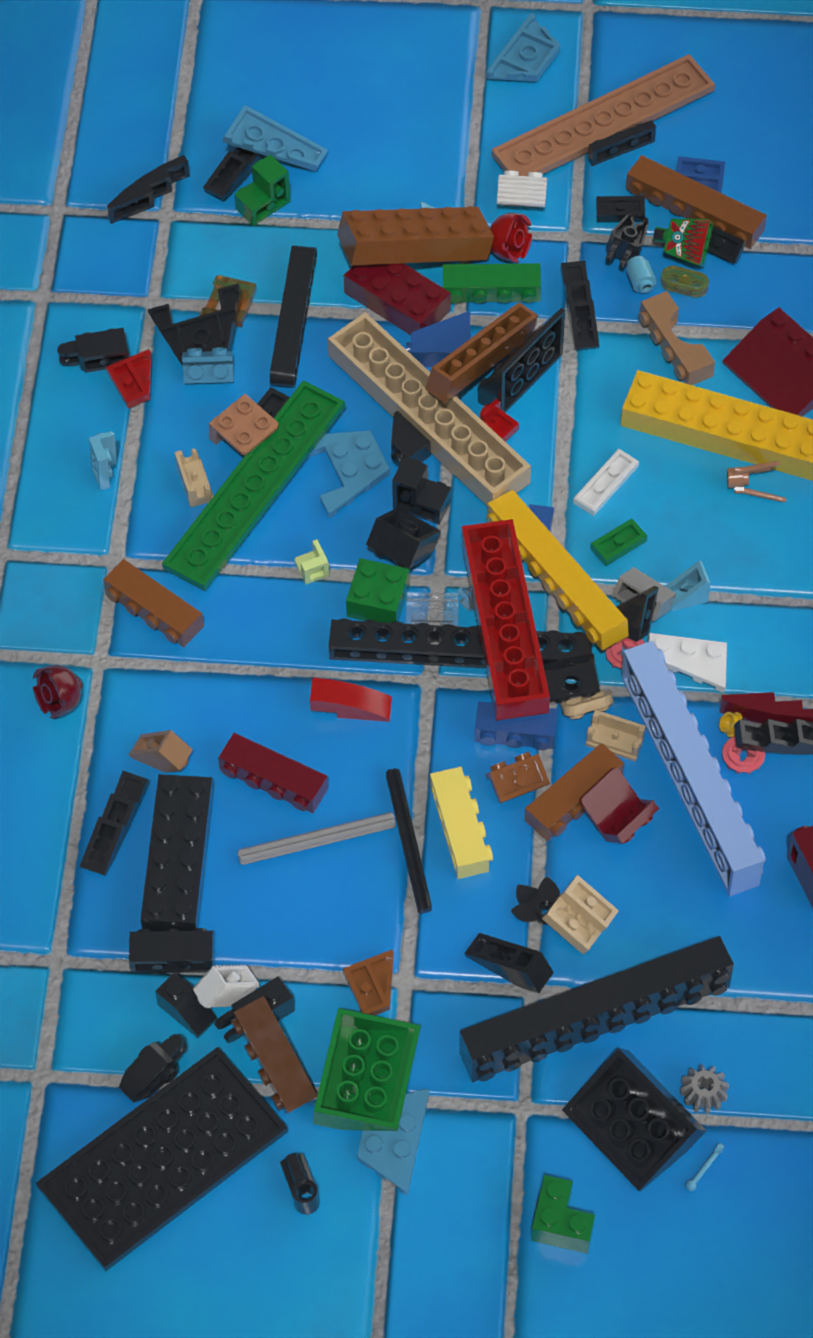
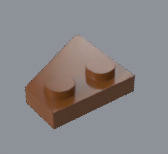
(371, 983)

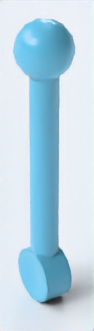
(691, 1184)

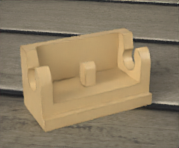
(193, 478)
(617, 734)

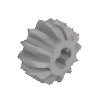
(705, 1080)

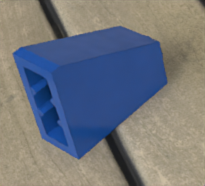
(439, 339)

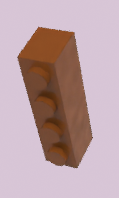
(153, 603)
(560, 802)

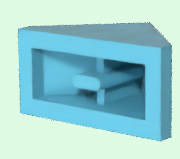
(690, 587)

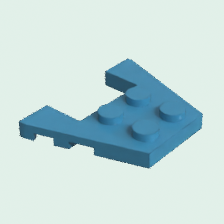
(356, 464)

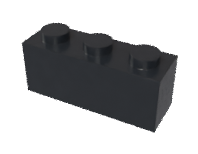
(171, 951)

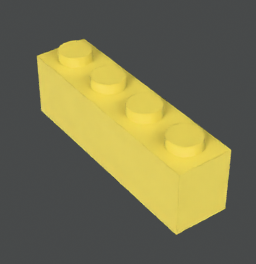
(459, 822)

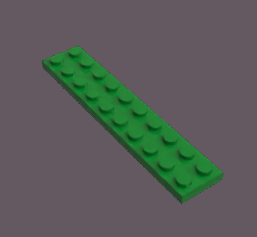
(253, 486)

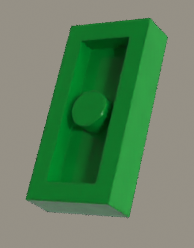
(618, 542)

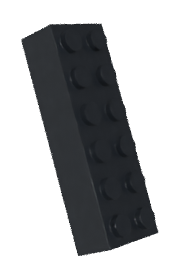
(177, 853)

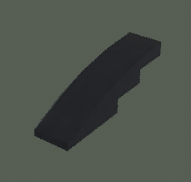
(231, 172)
(141, 193)
(579, 305)
(775, 736)
(114, 823)

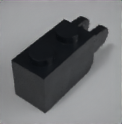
(94, 350)
(277, 997)

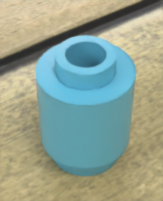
(641, 274)

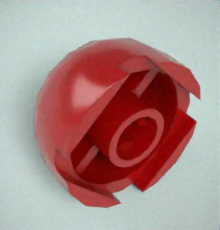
(511, 237)

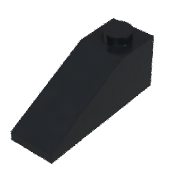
(511, 961)

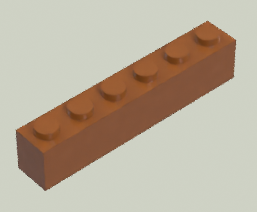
(694, 200)
(480, 352)

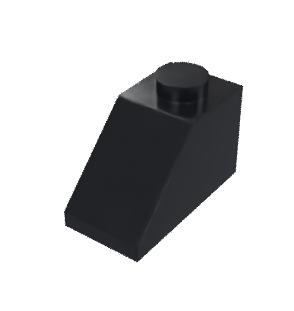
(408, 441)
(639, 613)
(182, 1004)

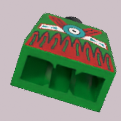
(686, 239)

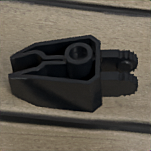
(626, 239)
(153, 1068)

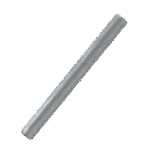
(316, 838)

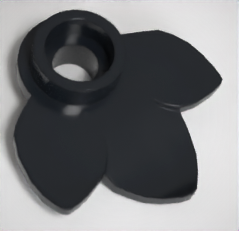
(535, 901)

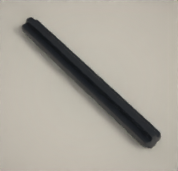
(408, 841)

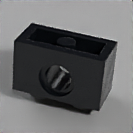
(582, 667)

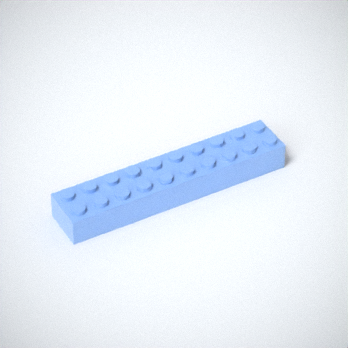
(692, 768)

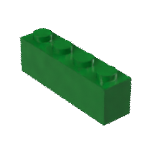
(493, 282)

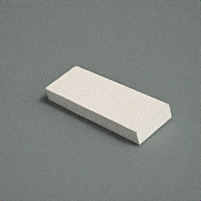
(606, 482)

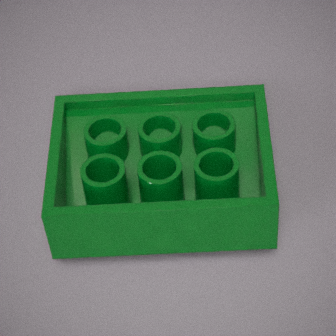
(366, 1073)

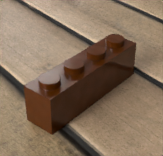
(274, 1055)

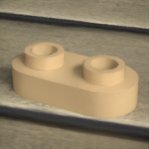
(578, 706)

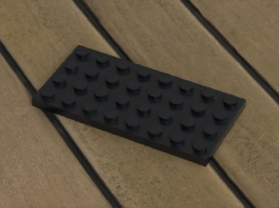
(161, 1158)

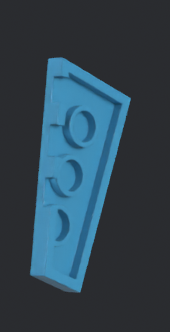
(266, 137)

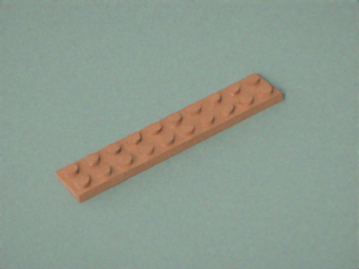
(616, 111)

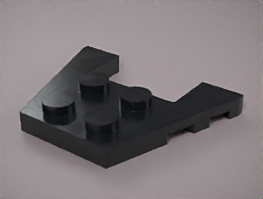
(203, 331)

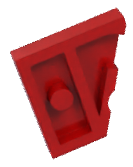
(132, 378)

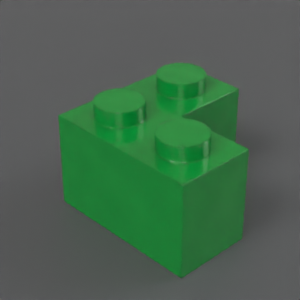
(266, 193)
(558, 1224)

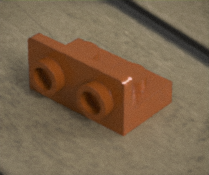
(518, 777)

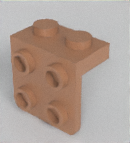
(242, 425)

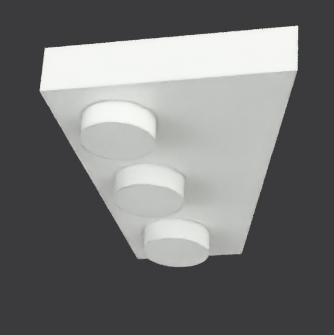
(695, 657)

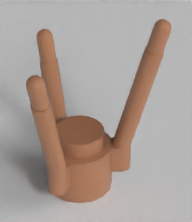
(740, 476)

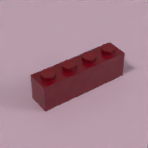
(273, 773)

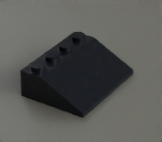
(525, 364)
(633, 1119)

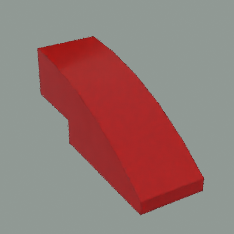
(349, 700)

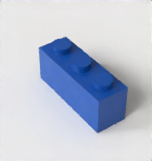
(526, 731)

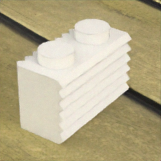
(522, 190)
(225, 985)

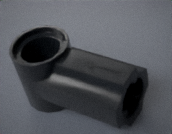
(300, 1182)

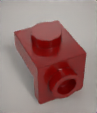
(498, 420)

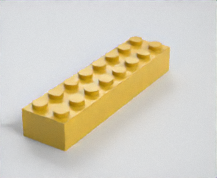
(719, 424)

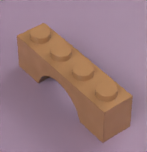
(690, 361)

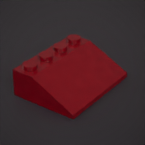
(776, 363)

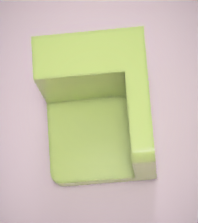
(313, 565)

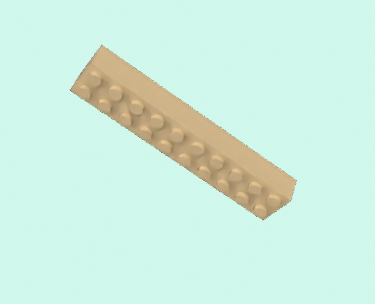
(455, 432)

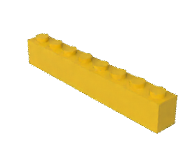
(561, 573)

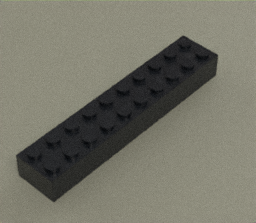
(596, 1009)

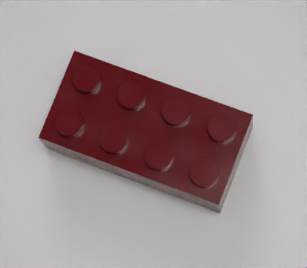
(398, 294)

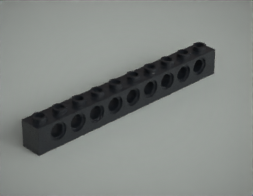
(442, 654)

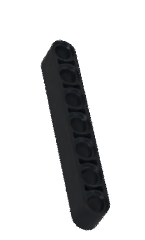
(293, 316)

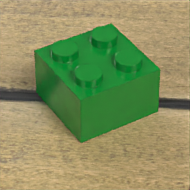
(377, 591)

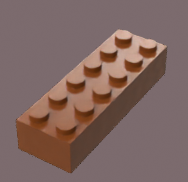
(414, 235)

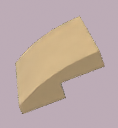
(580, 914)

